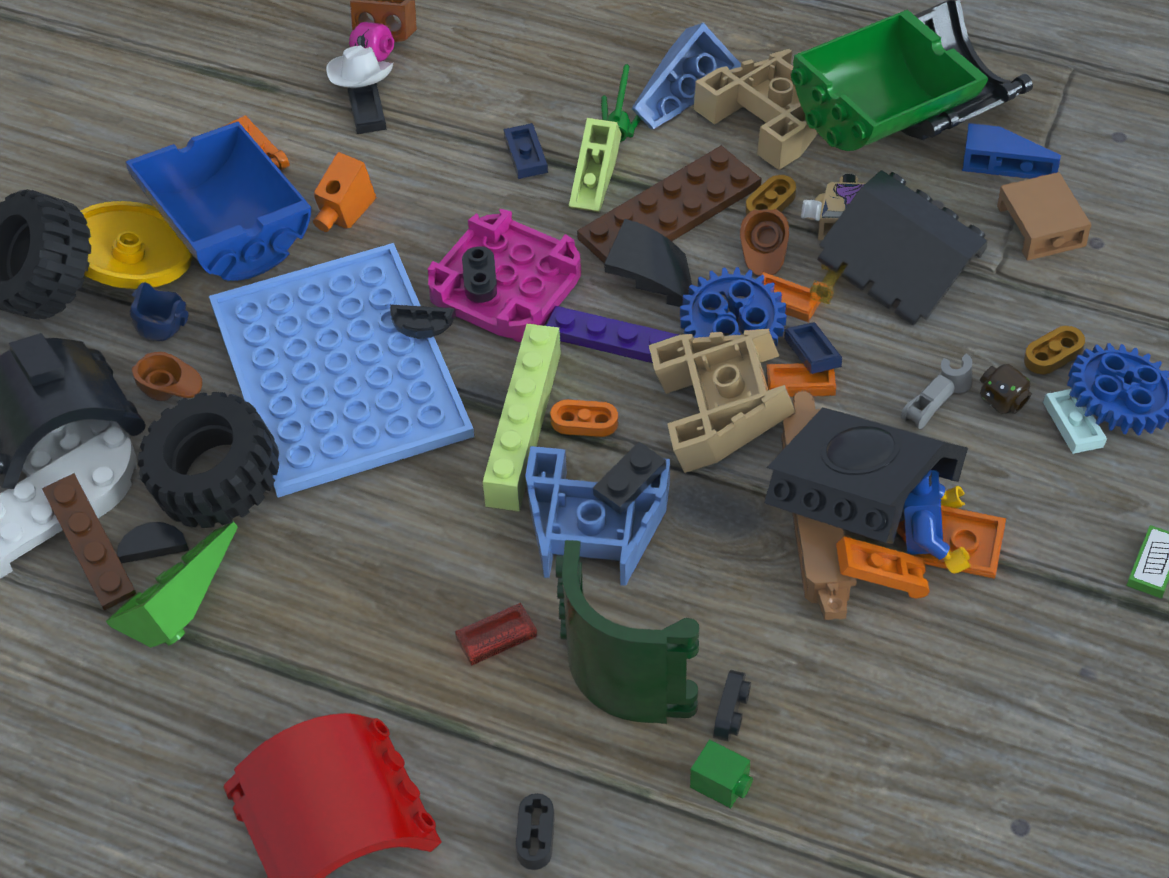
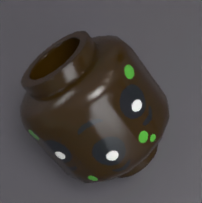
(1005, 388)

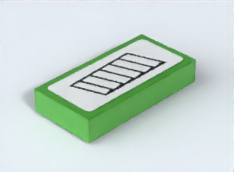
(1151, 567)

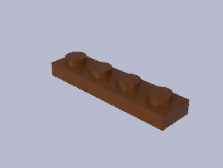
(89, 541)

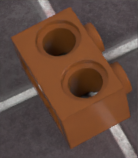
(383, 13)

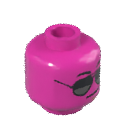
(374, 36)

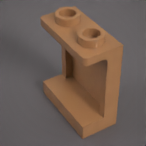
(1045, 215)

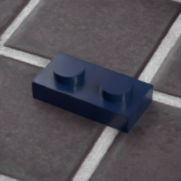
(525, 151)

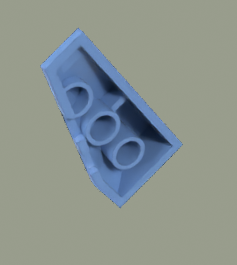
(673, 82)

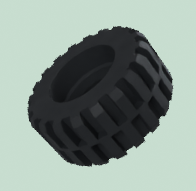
(41, 253)
(190, 431)

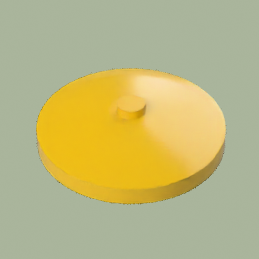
(133, 246)

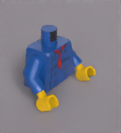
(924, 521)

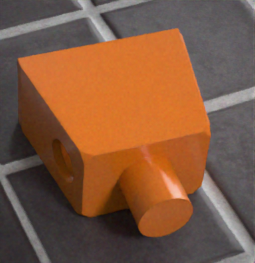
(343, 193)

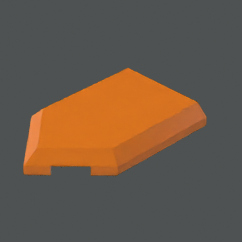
(975, 532)

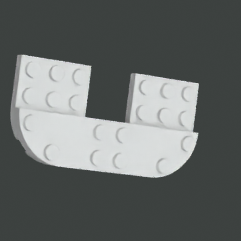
(90, 448)

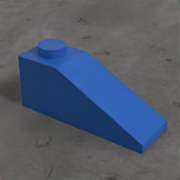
(1006, 154)

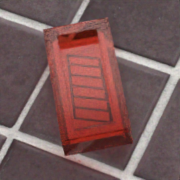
(496, 633)

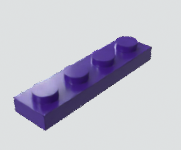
(606, 333)

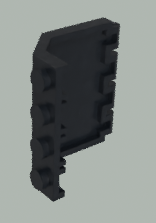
(900, 246)

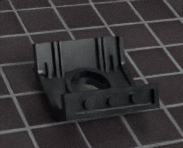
(857, 472)

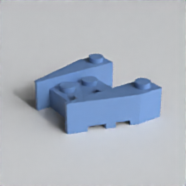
(570, 511)

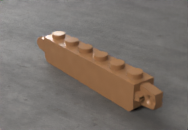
(816, 539)

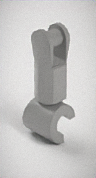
(939, 391)

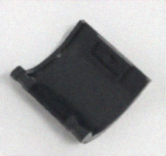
(948, 23)
(34, 412)

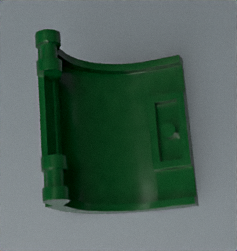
(623, 668)

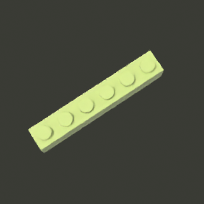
(521, 417)

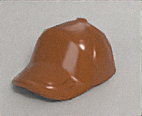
(764, 240)
(164, 375)

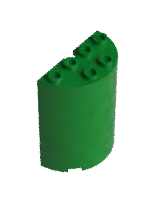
(881, 81)

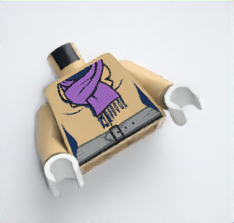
(831, 204)

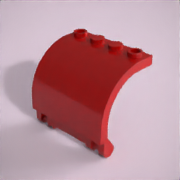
(328, 797)

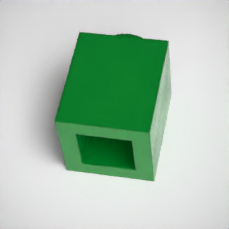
(721, 774)

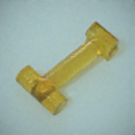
(823, 290)

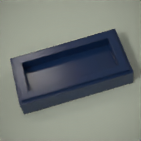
(812, 347)

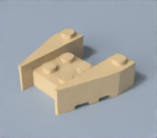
(766, 92)
(728, 392)

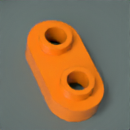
(584, 418)

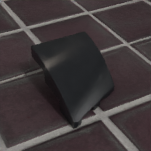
(651, 261)

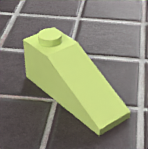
(595, 164)

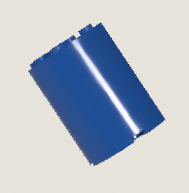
(224, 201)

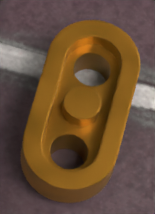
(773, 194)
(1048, 353)

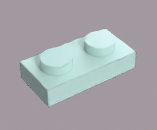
(1078, 431)

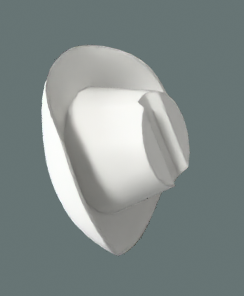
(357, 68)

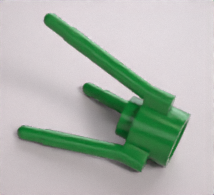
(618, 115)

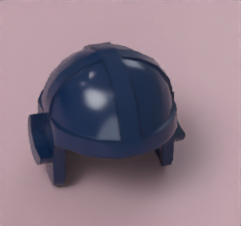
(157, 312)

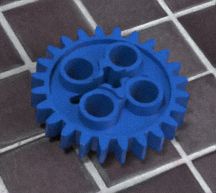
(758, 305)
(1121, 388)

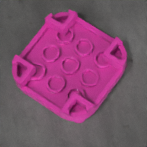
(530, 269)

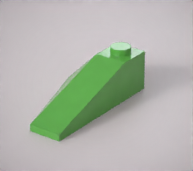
(171, 604)

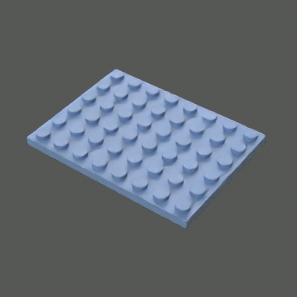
(336, 372)

